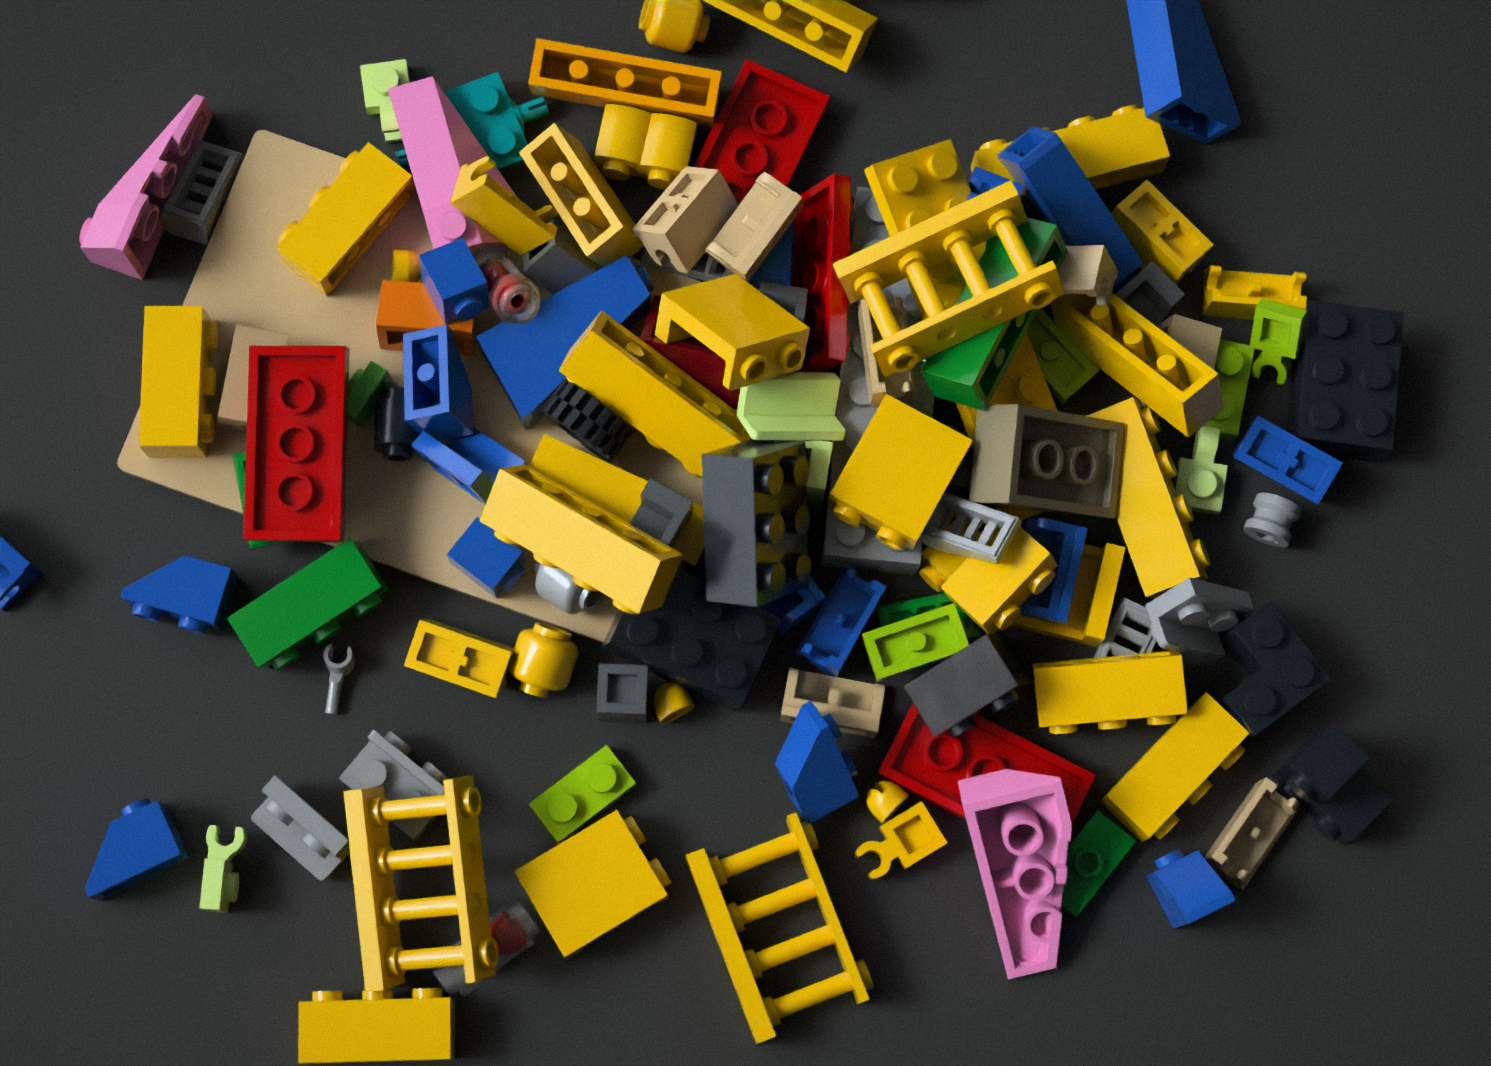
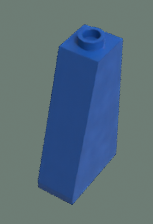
(1181, 69)
(1067, 198)
(530, 353)

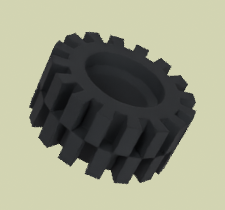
(587, 420)

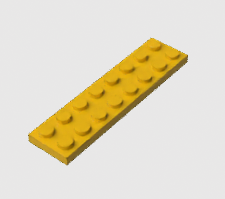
(922, 186)

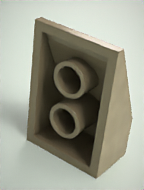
(1046, 461)

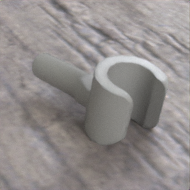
(336, 678)

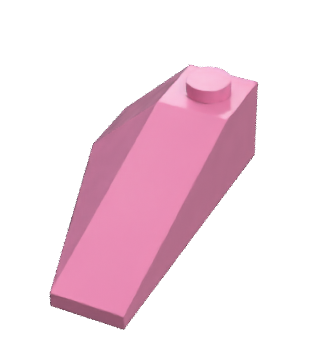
(436, 149)
(129, 217)
(1021, 850)

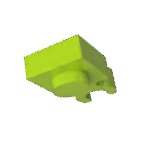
(1279, 334)

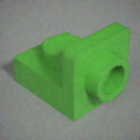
(365, 391)

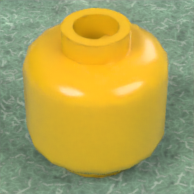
(674, 23)
(543, 659)

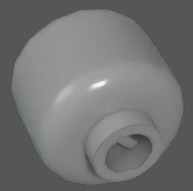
(560, 590)

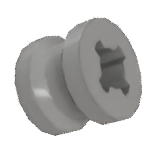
(1272, 519)

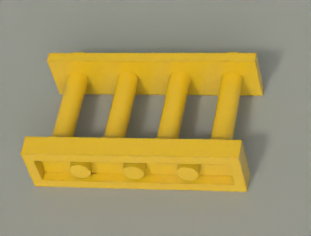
(931, 242)
(374, 887)
(747, 965)

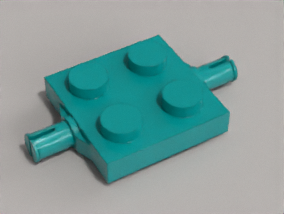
(493, 119)

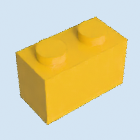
(995, 591)

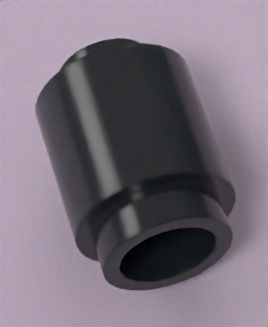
(391, 432)

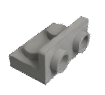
(1193, 614)
(386, 764)
(301, 830)

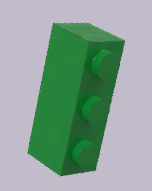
(309, 605)

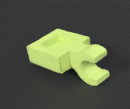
(376, 81)
(1200, 477)
(218, 881)

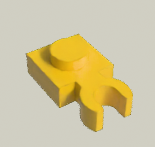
(908, 839)

